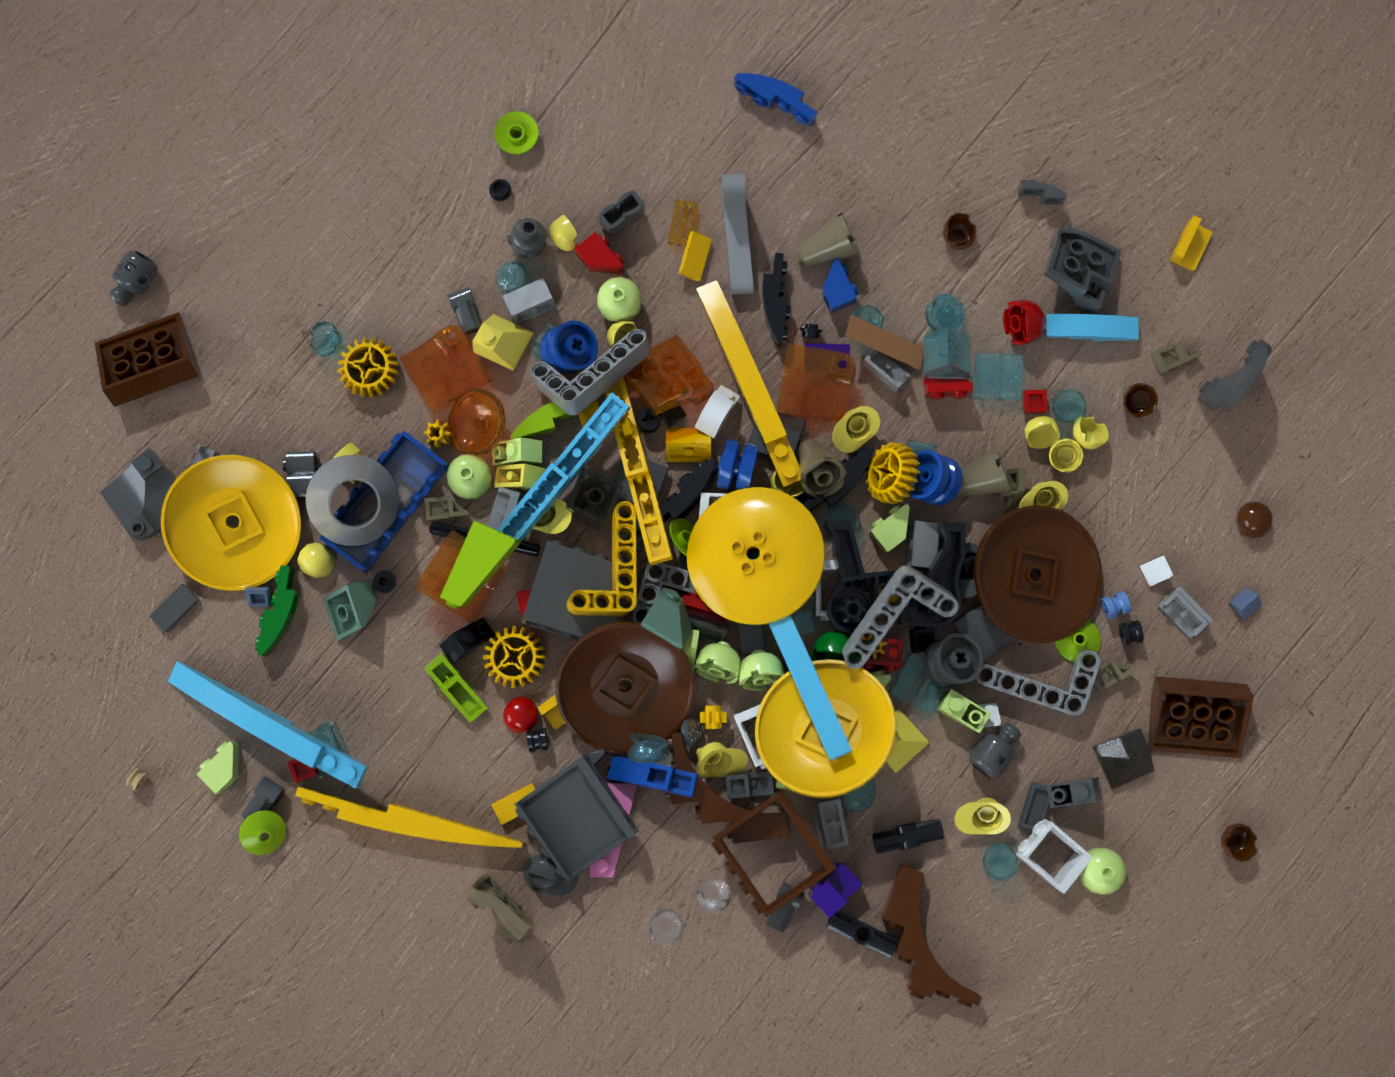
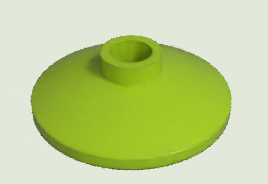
(514, 123)
(680, 533)
(1069, 648)
(255, 826)

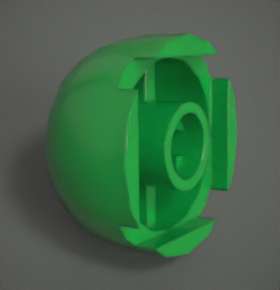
(830, 646)

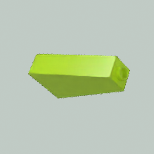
(477, 563)

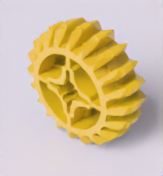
(367, 376)
(892, 487)
(497, 668)

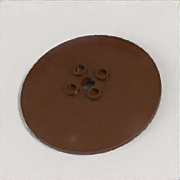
(1066, 569)
(605, 713)

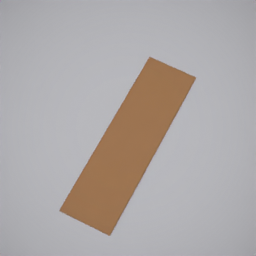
(885, 342)

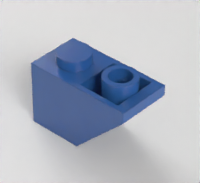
(837, 289)

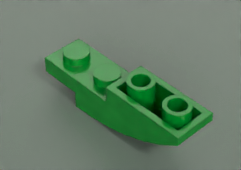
(277, 621)

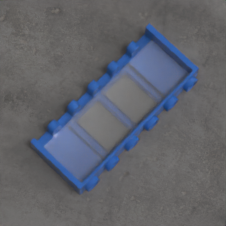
(415, 475)

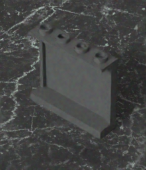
(557, 577)
(575, 818)

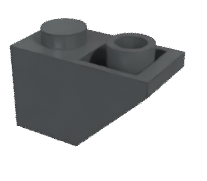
(1074, 792)

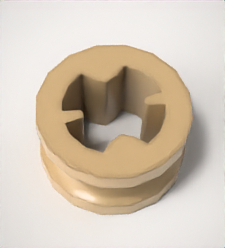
(136, 779)

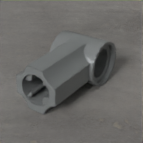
(463, 305)
(266, 795)
(780, 918)

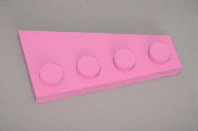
(607, 864)

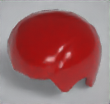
(520, 715)

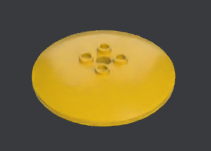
(198, 530)
(774, 582)
(793, 746)

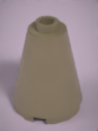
(828, 243)
(821, 469)
(984, 476)

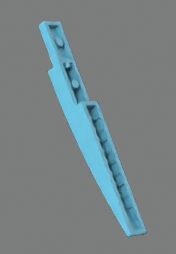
(565, 469)
(809, 685)
(267, 725)

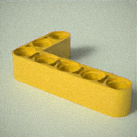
(619, 569)

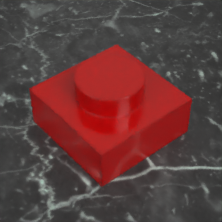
(1034, 401)
(301, 771)

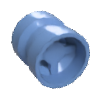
(1115, 605)

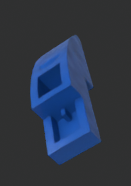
(770, 90)
(653, 776)

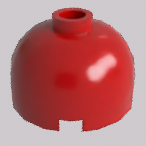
(1023, 321)

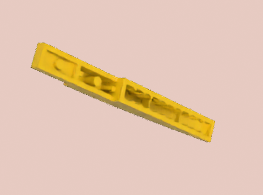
(750, 383)
(640, 480)
(406, 821)

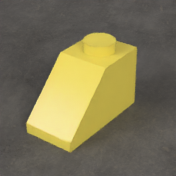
(517, 476)

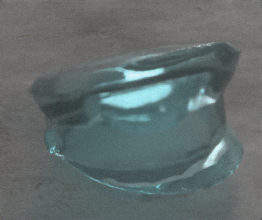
(944, 312)
(648, 748)
(859, 799)

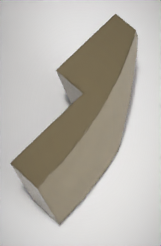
(1173, 357)
(1017, 482)
(442, 509)
(1111, 673)

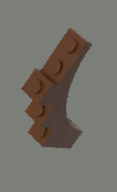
(716, 809)
(926, 974)

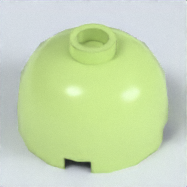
(619, 299)
(469, 477)
(718, 661)
(760, 670)
(1104, 872)

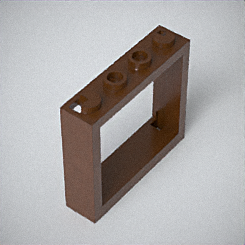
(745, 883)

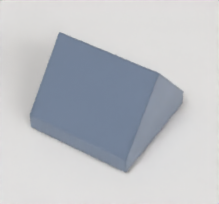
(259, 595)
(1246, 603)

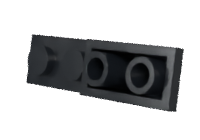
(775, 307)
(854, 471)
(691, 487)

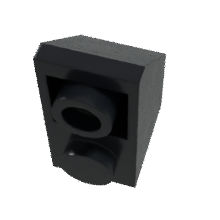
(466, 640)

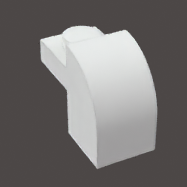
(716, 411)

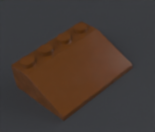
(145, 360)
(1199, 716)

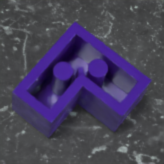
(834, 889)

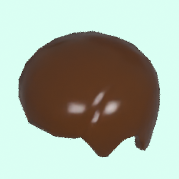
(959, 231)
(1140, 400)
(1254, 519)
(1239, 842)

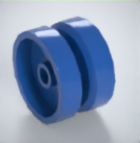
(569, 347)
(737, 466)
(938, 479)

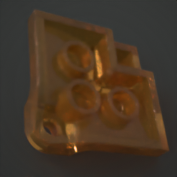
(445, 368)
(670, 377)
(815, 383)
(438, 571)

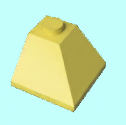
(501, 341)
(907, 742)

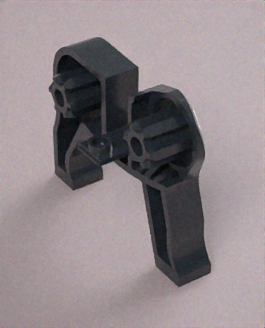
(859, 590)

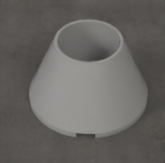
(344, 469)

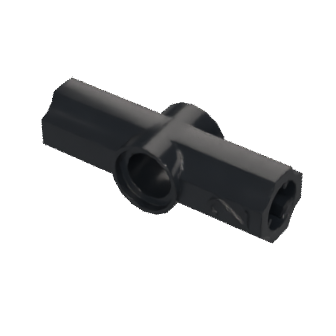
(908, 836)
(875, 940)

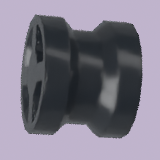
(649, 425)
(1131, 633)
(537, 740)

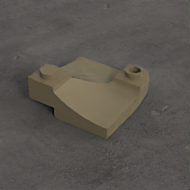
(514, 921)

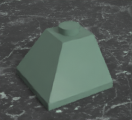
(350, 608)
(669, 618)

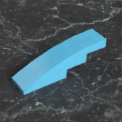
(1092, 327)

